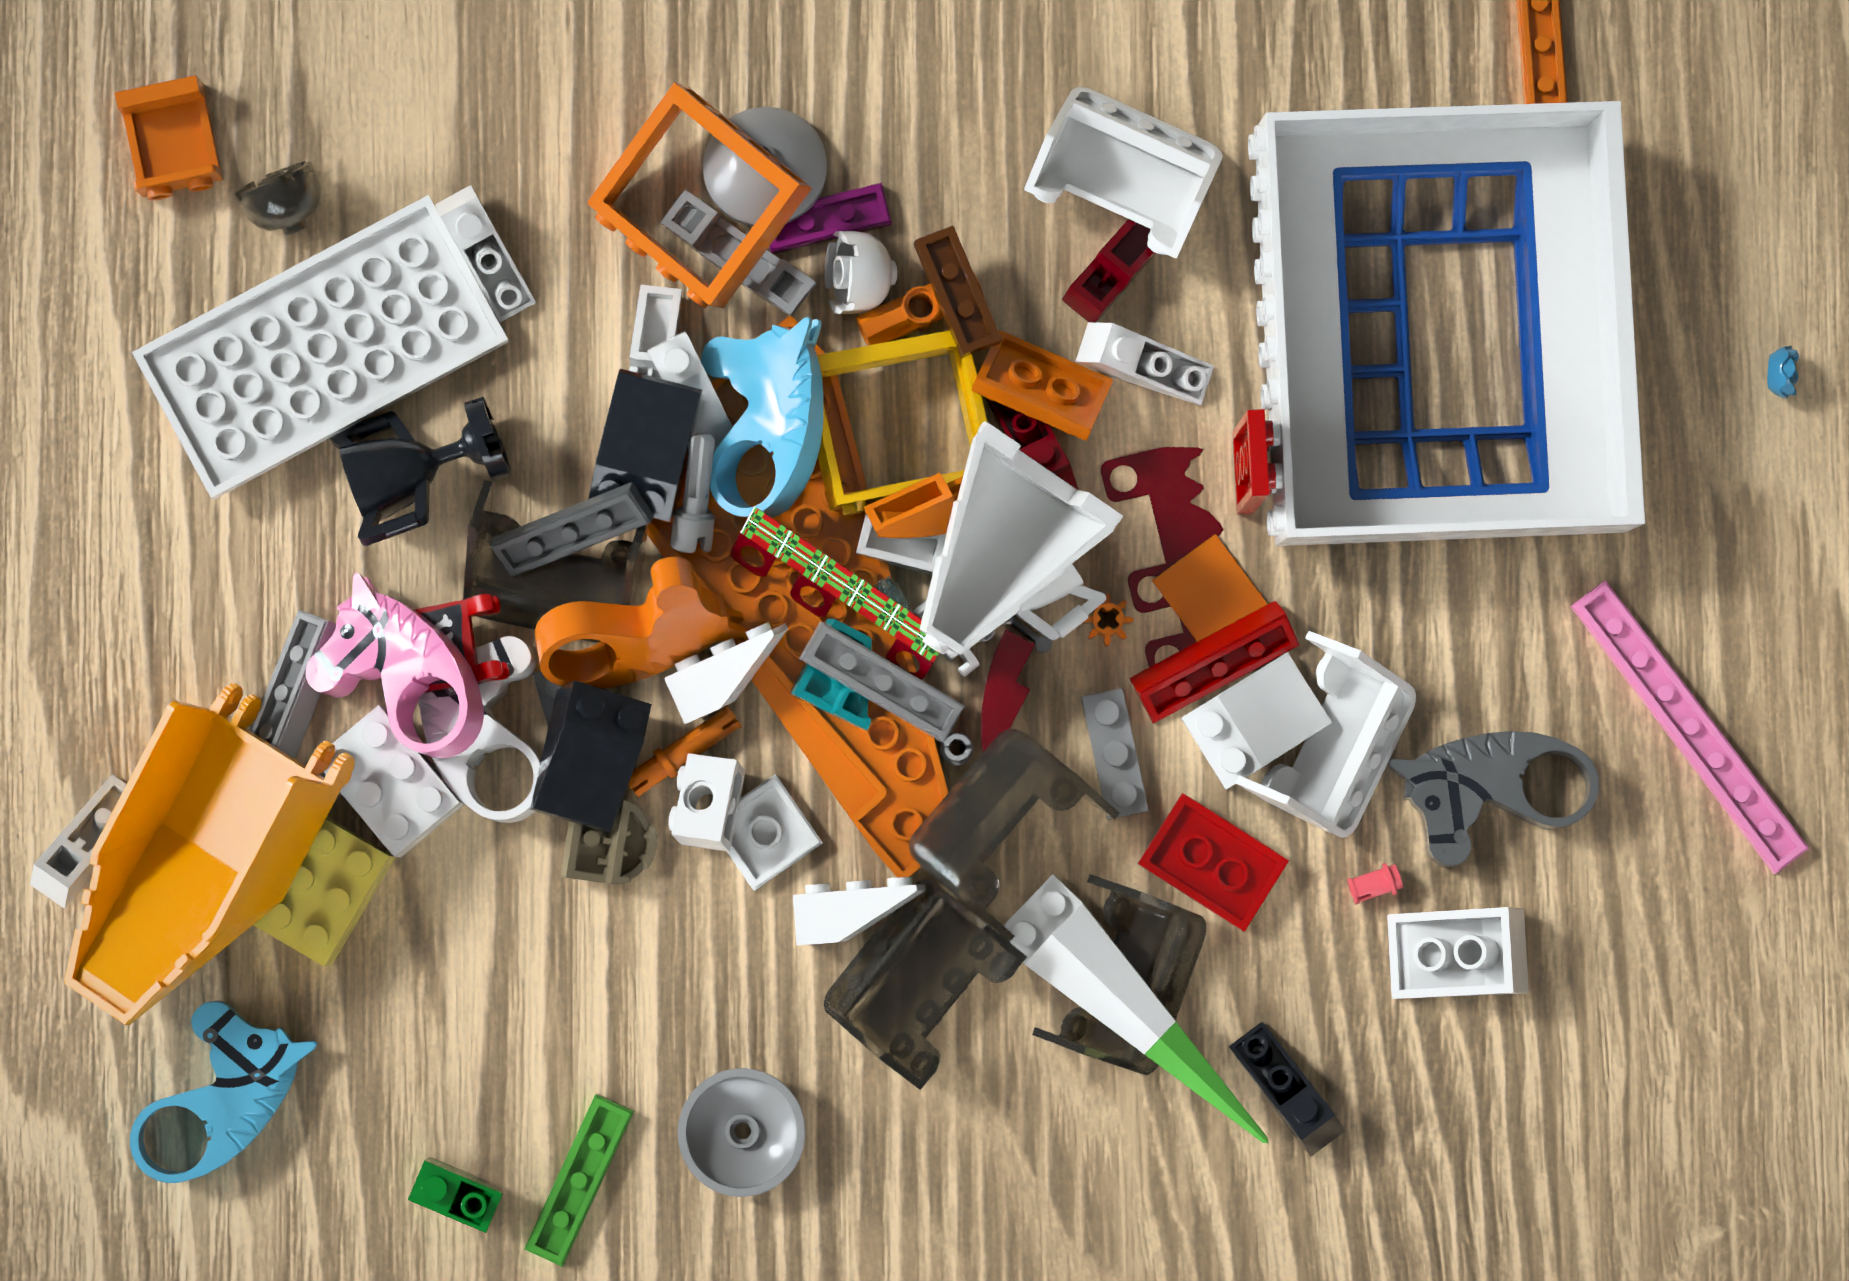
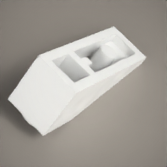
(680, 364)
(66, 862)

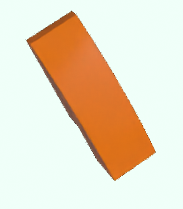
(915, 510)

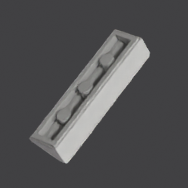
(289, 697)

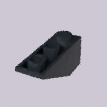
(1287, 1089)

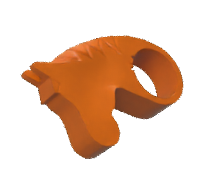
(635, 640)

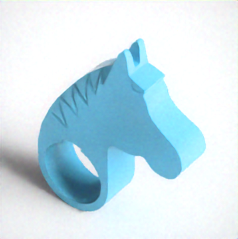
(783, 413)

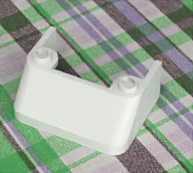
(1347, 758)

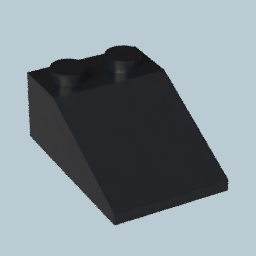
(647, 440)
(589, 754)

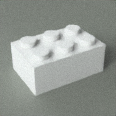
(392, 785)

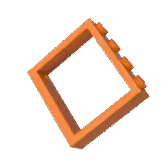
(757, 241)

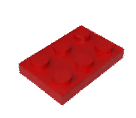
(1213, 862)

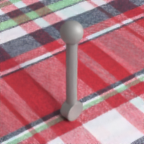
(1042, 643)

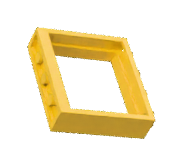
(883, 355)

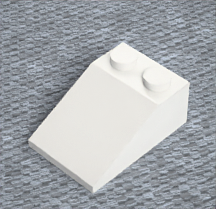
(1256, 720)
(1458, 953)

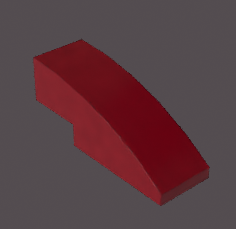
(1110, 272)
(1002, 693)

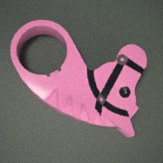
(396, 643)

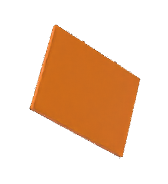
(1208, 589)

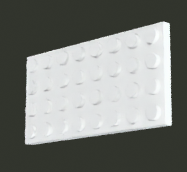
(320, 347)

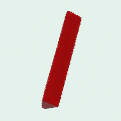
(1214, 661)

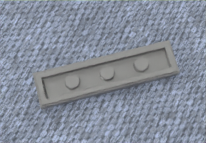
(881, 682)

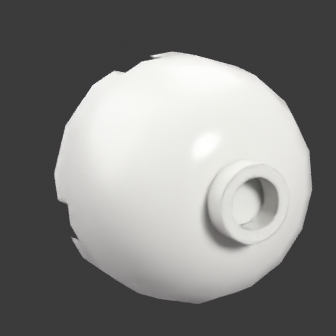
(859, 272)

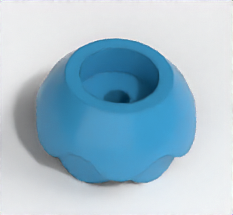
(1782, 371)

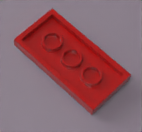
(1252, 471)

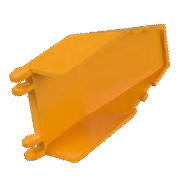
(195, 851)

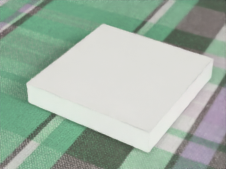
(769, 833)

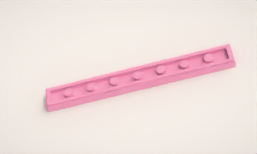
(1689, 727)

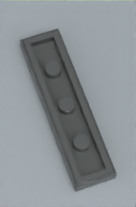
(572, 529)

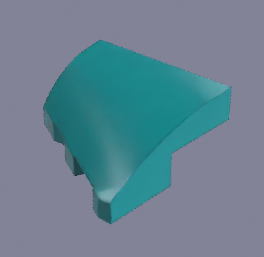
(831, 695)

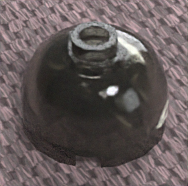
(282, 198)

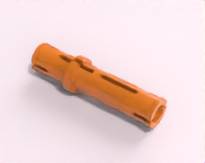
(670, 759)

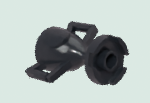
(399, 470)

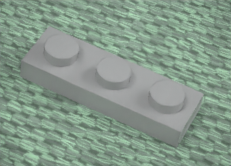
(1114, 752)

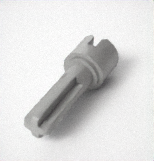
(694, 520)

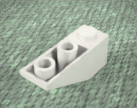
(485, 253)
(1143, 362)
(719, 680)
(841, 915)

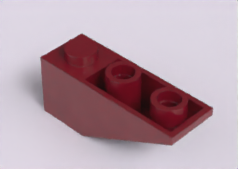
(1035, 440)

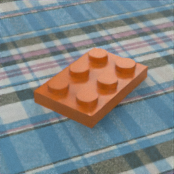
(1042, 385)

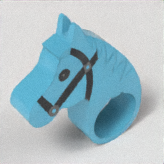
(251, 1082)

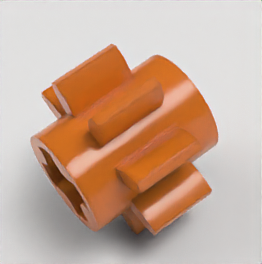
(1107, 632)

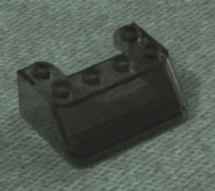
(914, 975)

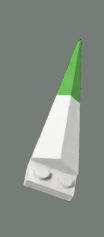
(1086, 965)

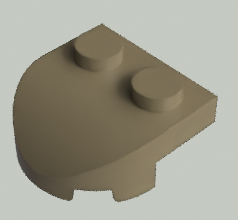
(612, 855)

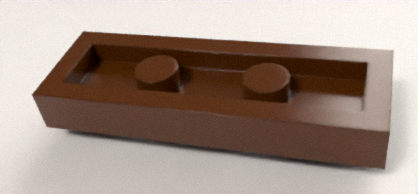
(957, 291)

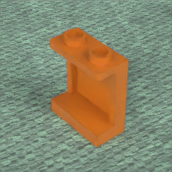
(170, 137)

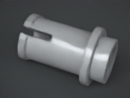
(953, 759)

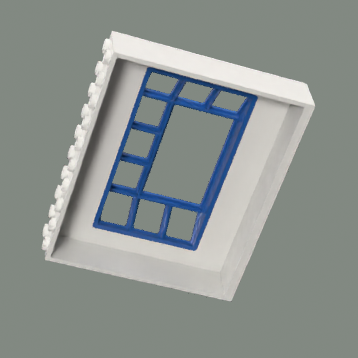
(1570, 315)

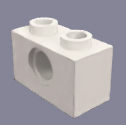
(714, 825)

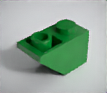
(455, 1194)

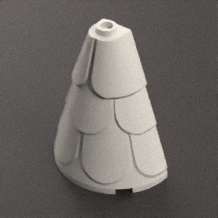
(1005, 541)

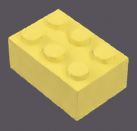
(328, 893)

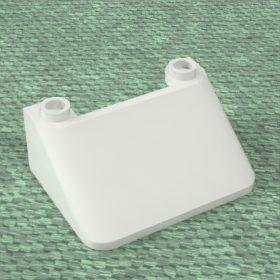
(1126, 166)

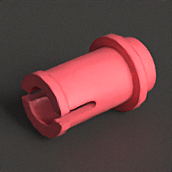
(1375, 883)

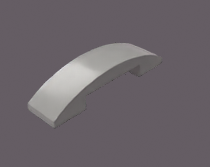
(717, 240)

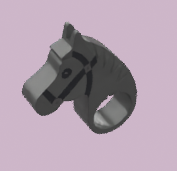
(1486, 768)

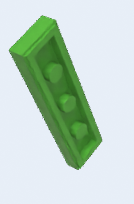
(579, 1180)

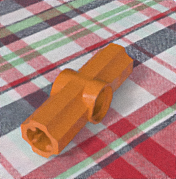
(895, 319)

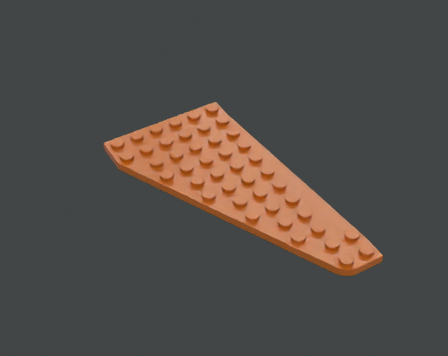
(879, 776)

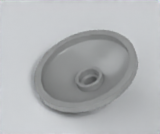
(743, 191)
(741, 1164)

